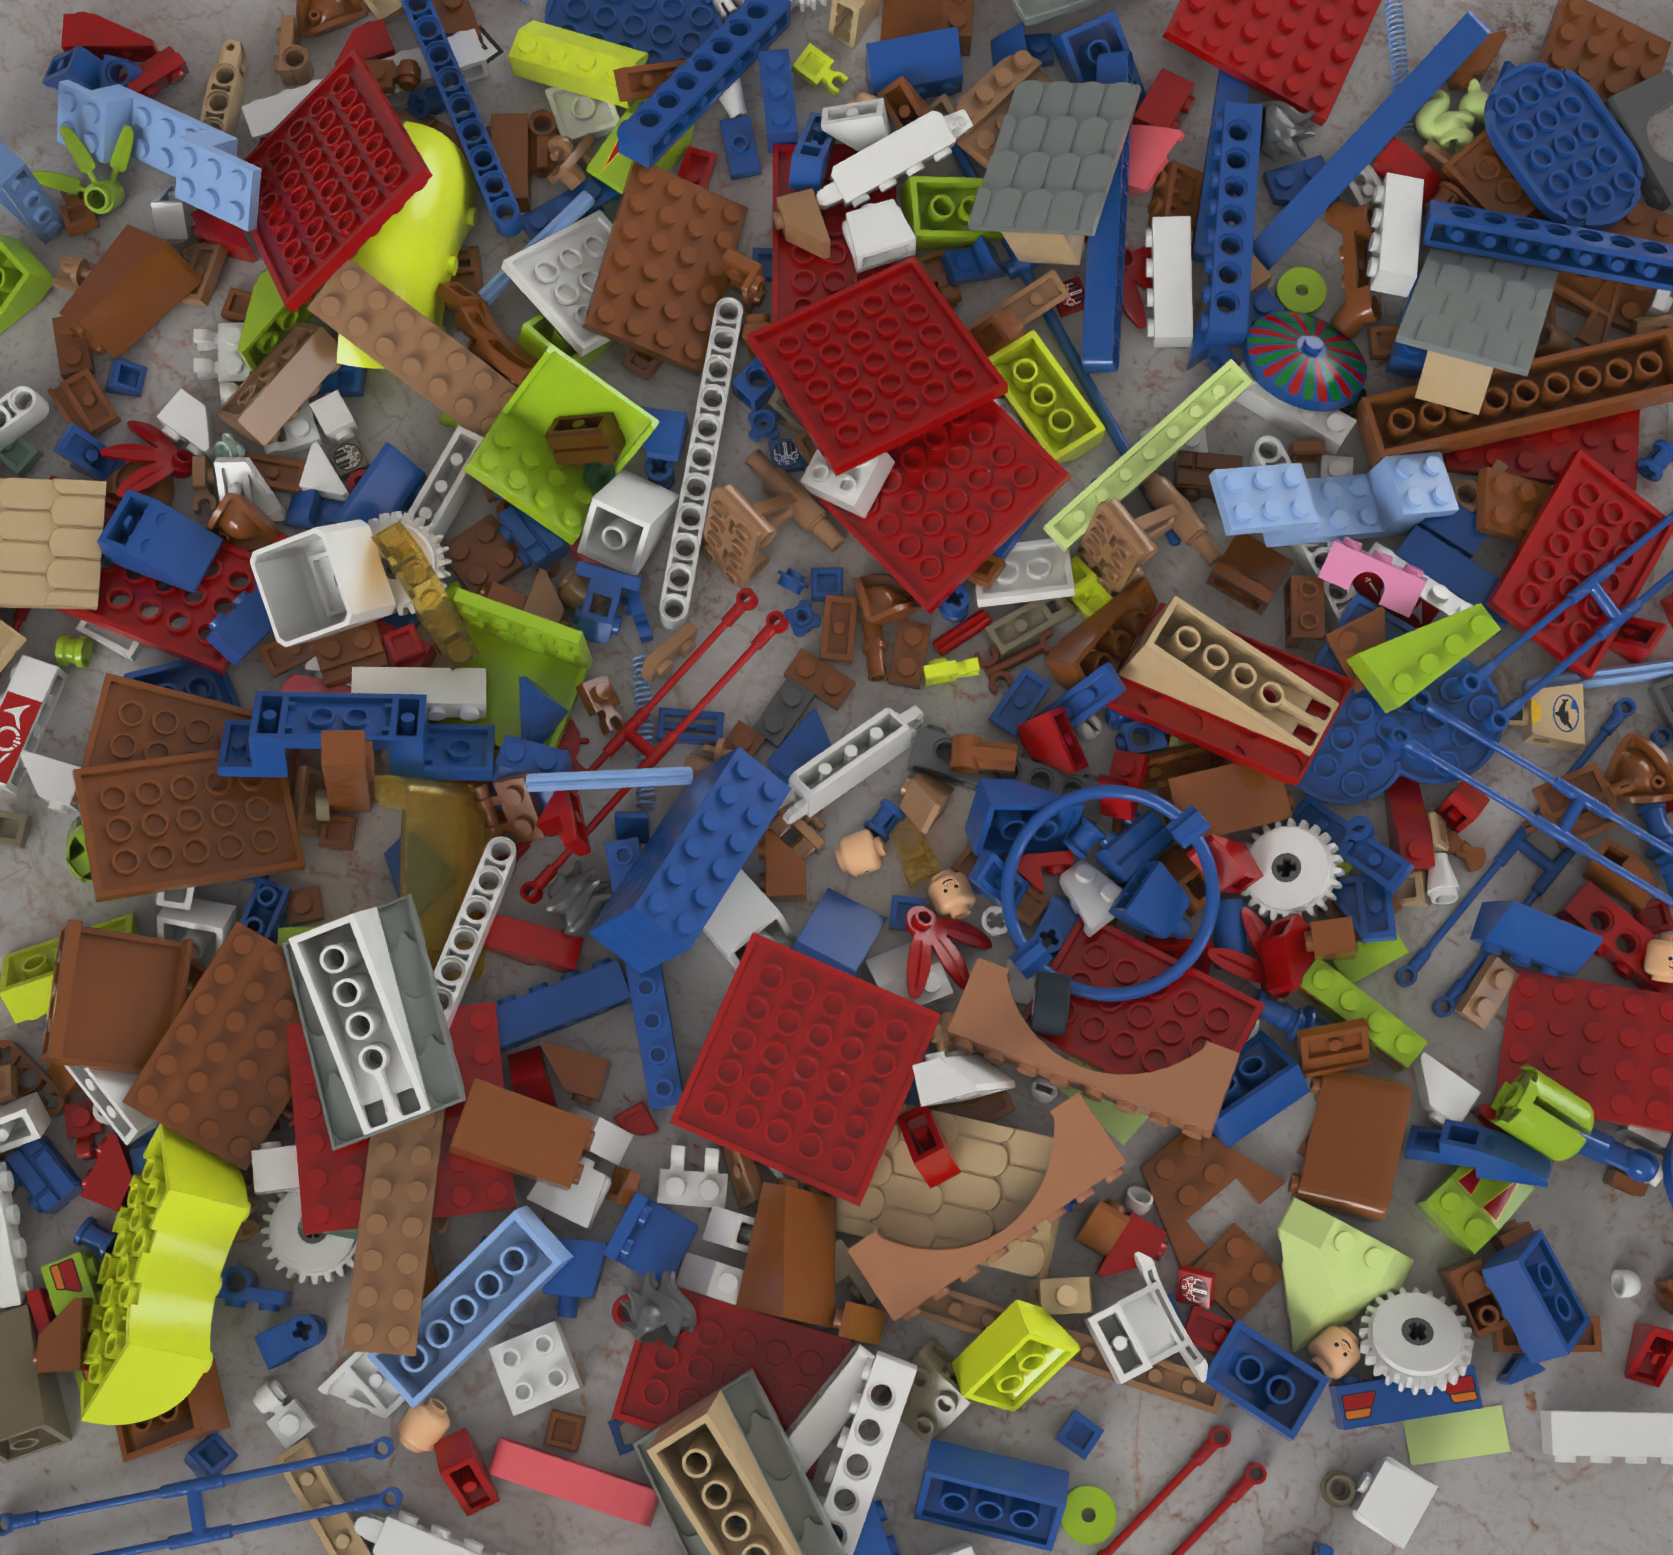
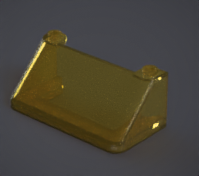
(438, 854)

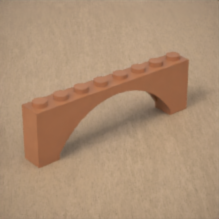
(1178, 1095)
(910, 1274)

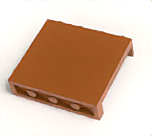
(113, 997)

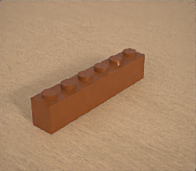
(348, 770)

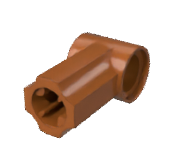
(540, 161)
(973, 755)

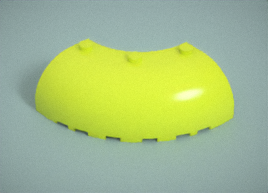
(423, 239)
(161, 1282)

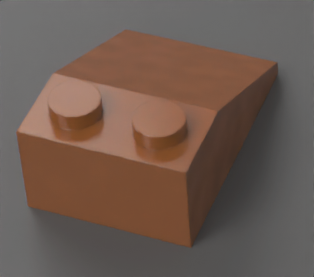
(920, 16)
(193, 1418)

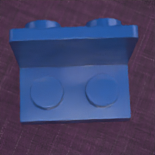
(650, 1238)

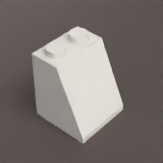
(627, 522)
(745, 912)

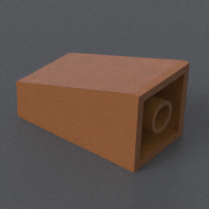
(128, 292)
(1229, 798)
(522, 1135)
(791, 1255)

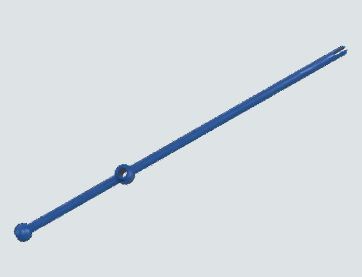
(1024, 270)

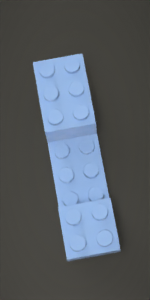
(168, 140)
(1318, 510)

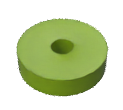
(1301, 279)
(1104, 1515)

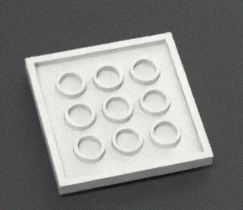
(561, 277)

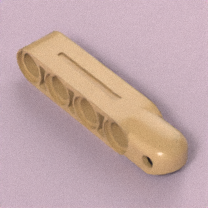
(227, 95)

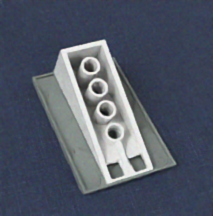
(373, 1021)

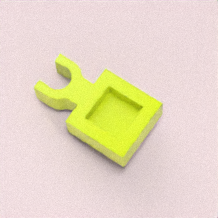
(815, 67)
(943, 671)

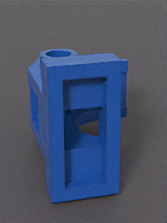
(606, 583)

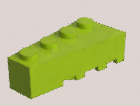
(1414, 660)

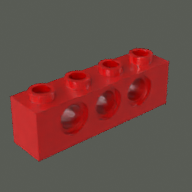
(1615, 923)

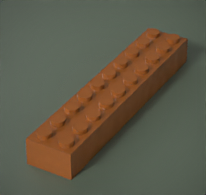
(1555, 394)

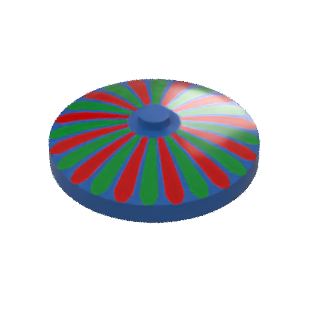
(1304, 361)

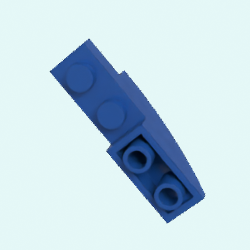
(267, 908)
(1487, 1150)

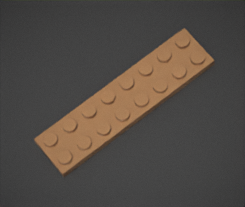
(412, 348)
(394, 1238)

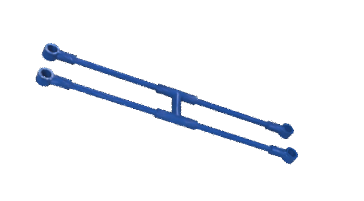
(1616, 620)
(1558, 832)
(1517, 843)
(193, 1489)

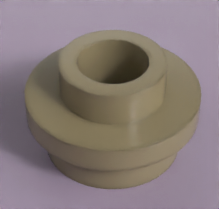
(1347, 1494)

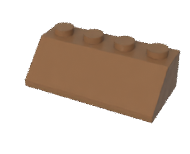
(281, 383)

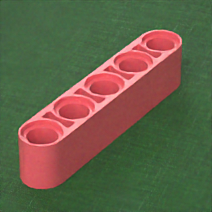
(574, 1481)

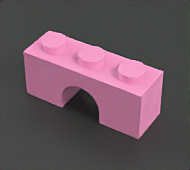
(1401, 584)

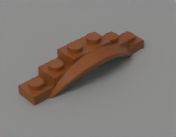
(491, 341)

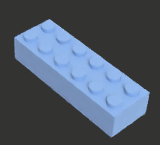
(475, 1303)

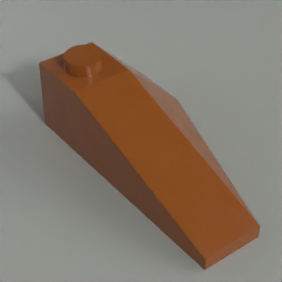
(1103, 636)

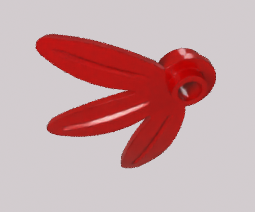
(1135, 273)
(163, 455)
(936, 935)
(1242, 964)

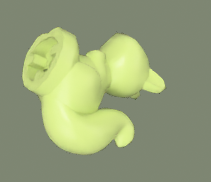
(1452, 128)

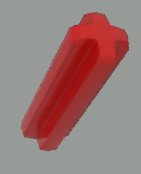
(962, 632)

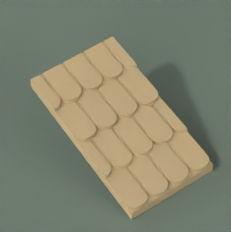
(50, 543)
(995, 1185)

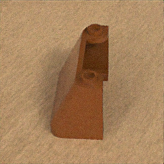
(1353, 1145)

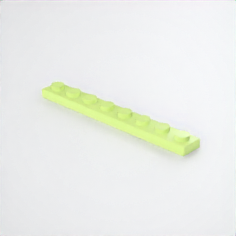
(1150, 452)

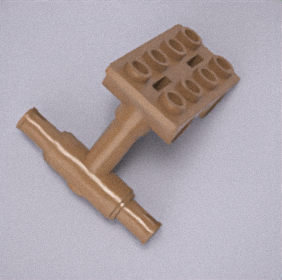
(740, 530)
(1119, 544)

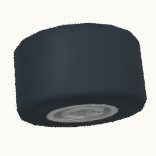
(1050, 1003)

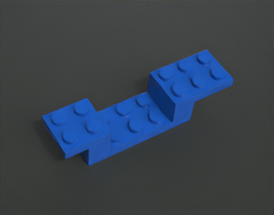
(390, 720)

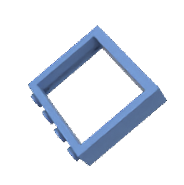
(26, 198)

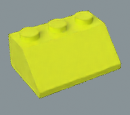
(1013, 1357)

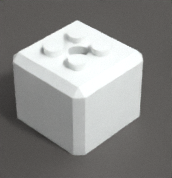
(322, 582)

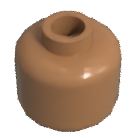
(574, 590)

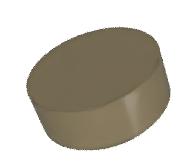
(322, 805)

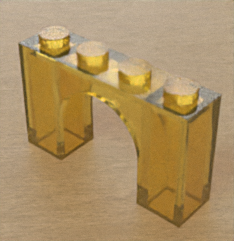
(427, 595)

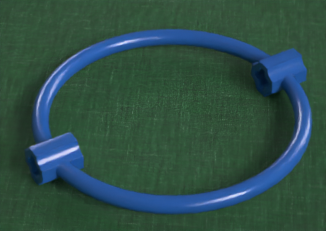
(1185, 828)

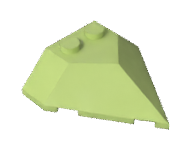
(1332, 1271)

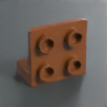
(1250, 572)

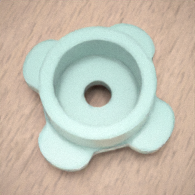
(228, 447)

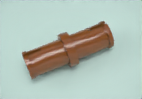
(875, 651)

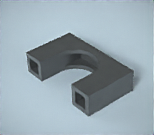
(1632, 111)

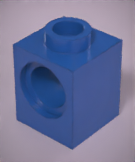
(750, 395)
(1155, 738)

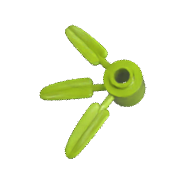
(100, 195)

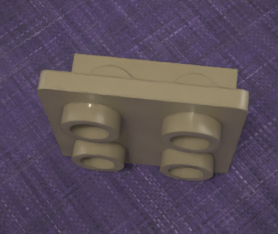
(934, 1395)

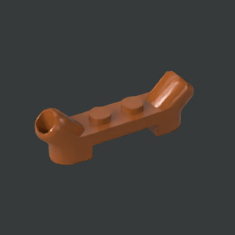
(1361, 303)

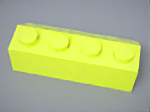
(571, 61)
(1047, 399)
(30, 971)

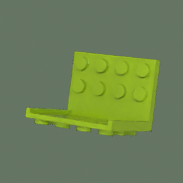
(517, 457)
(518, 646)

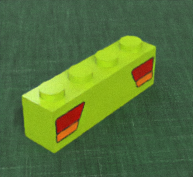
(1344, 1001)
(70, 1279)

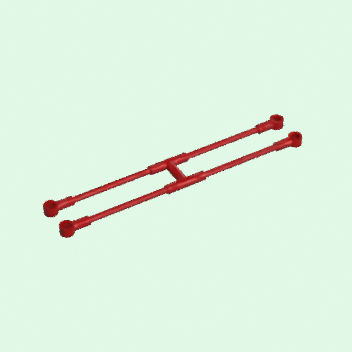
(651, 753)
(1199, 1457)

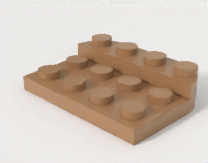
(990, 101)

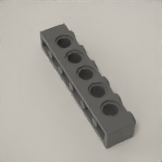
(933, 738)

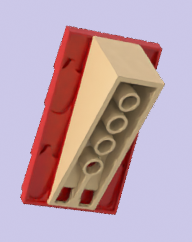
(1229, 692)

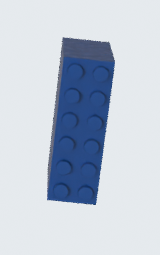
(690, 861)

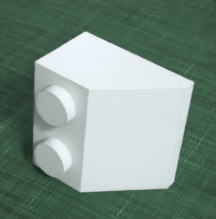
(205, 923)
(889, 973)
(957, 1078)

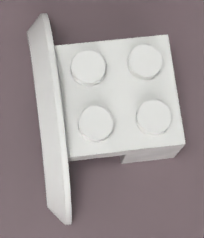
(1142, 1330)

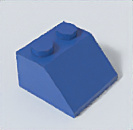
(525, 756)

